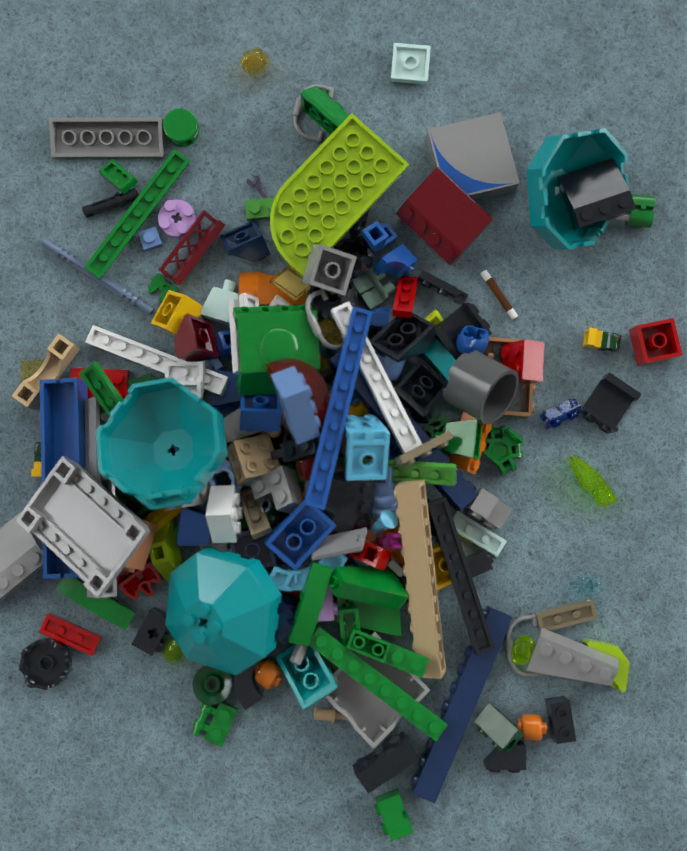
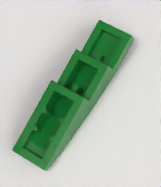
(310, 604)
(106, 607)
(348, 615)

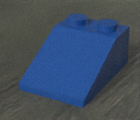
(299, 534)

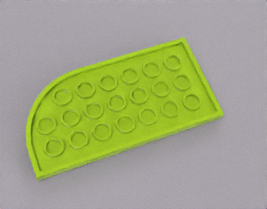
(332, 191)

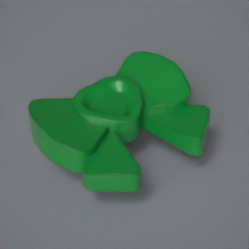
(159, 282)

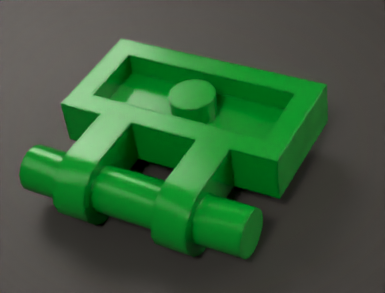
(219, 725)

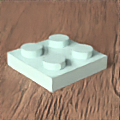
(410, 63)

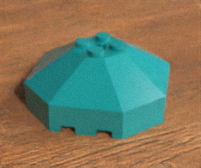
(558, 157)
(142, 431)
(235, 600)

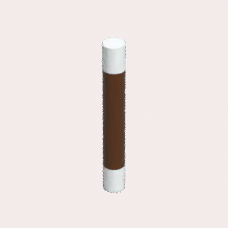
(499, 295)

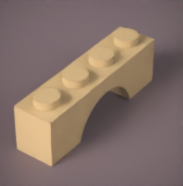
(58, 357)

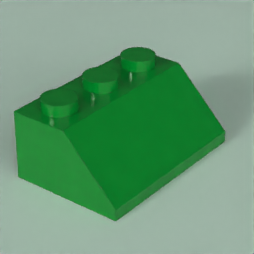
(322, 109)

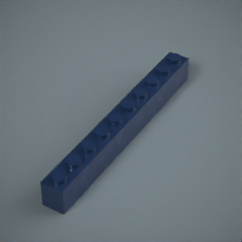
(458, 495)
(458, 710)

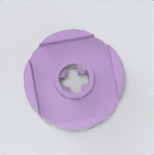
(169, 210)

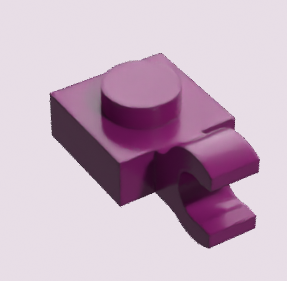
(390, 540)

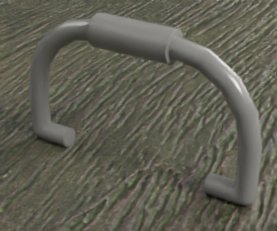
(297, 109)
(314, 324)
(508, 645)

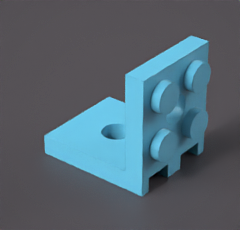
(366, 437)

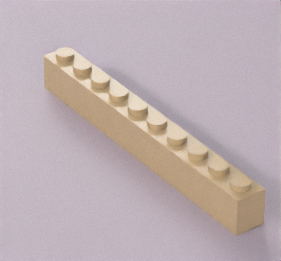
(420, 575)

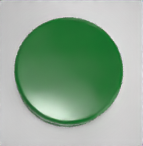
(181, 127)

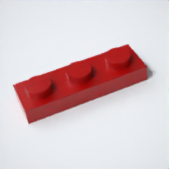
(405, 297)
(70, 634)

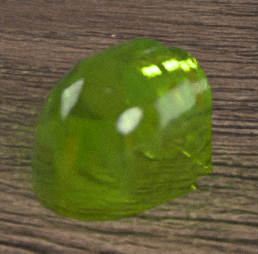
(522, 650)
(172, 652)

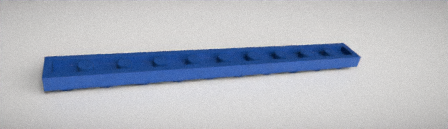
(338, 408)

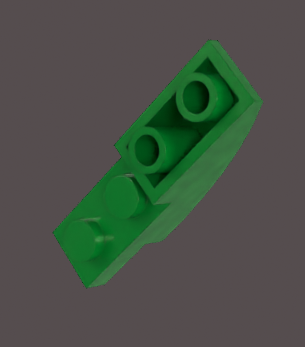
(388, 653)

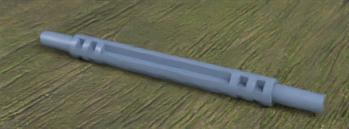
(106, 282)

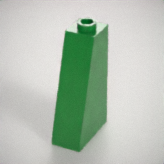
(369, 586)
(377, 618)

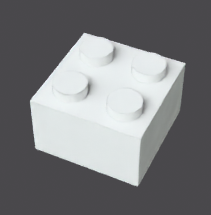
(224, 514)

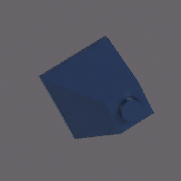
(246, 242)

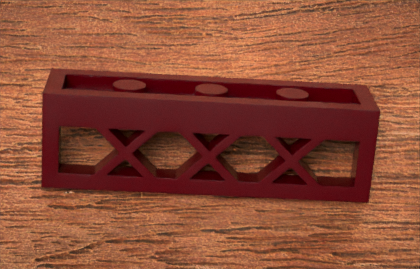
(196, 253)

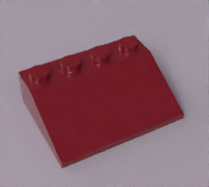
(444, 216)

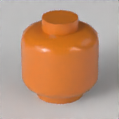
(268, 674)
(532, 726)

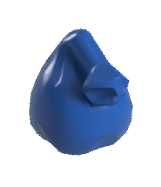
(472, 339)

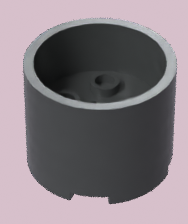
(481, 386)

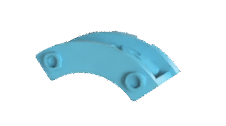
(291, 580)

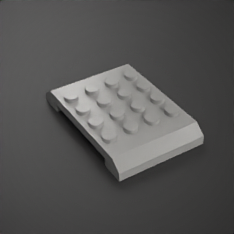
(83, 525)

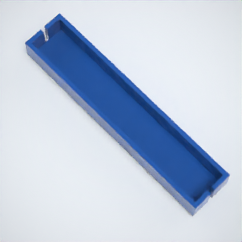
(61, 435)

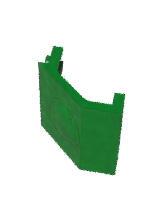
(268, 336)

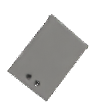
(340, 544)

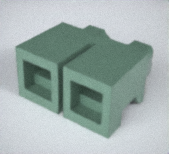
(371, 290)

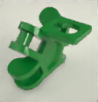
(500, 449)

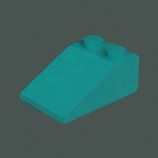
(310, 679)

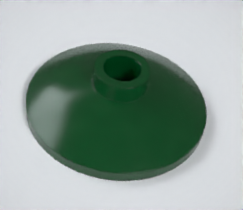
(202, 688)

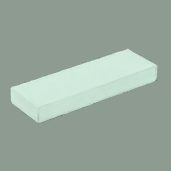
(478, 534)

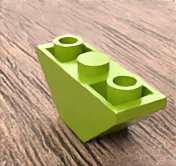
(165, 551)
(611, 649)

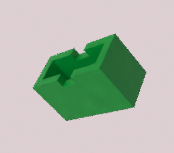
(396, 822)

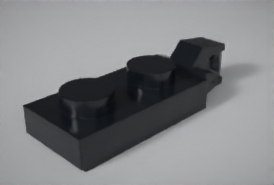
(443, 287)
(290, 451)

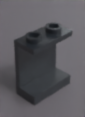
(451, 326)
(609, 403)

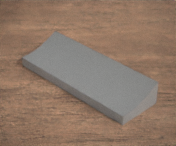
(106, 137)

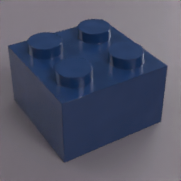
(255, 549)

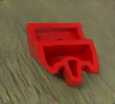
(139, 580)

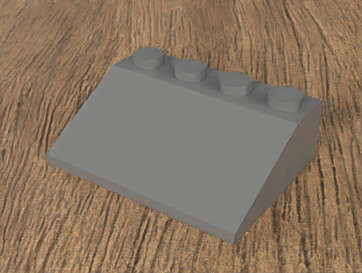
(19, 557)

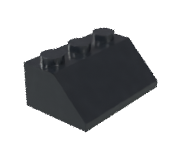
(385, 762)

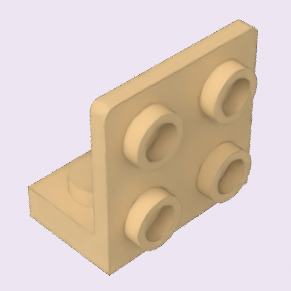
(251, 458)

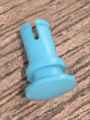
(386, 521)

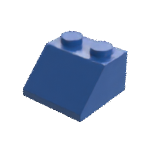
(260, 413)

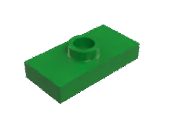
(118, 176)

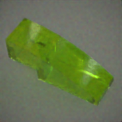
(592, 482)

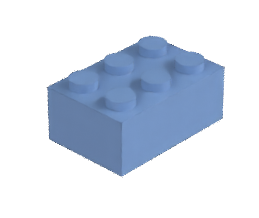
(296, 404)

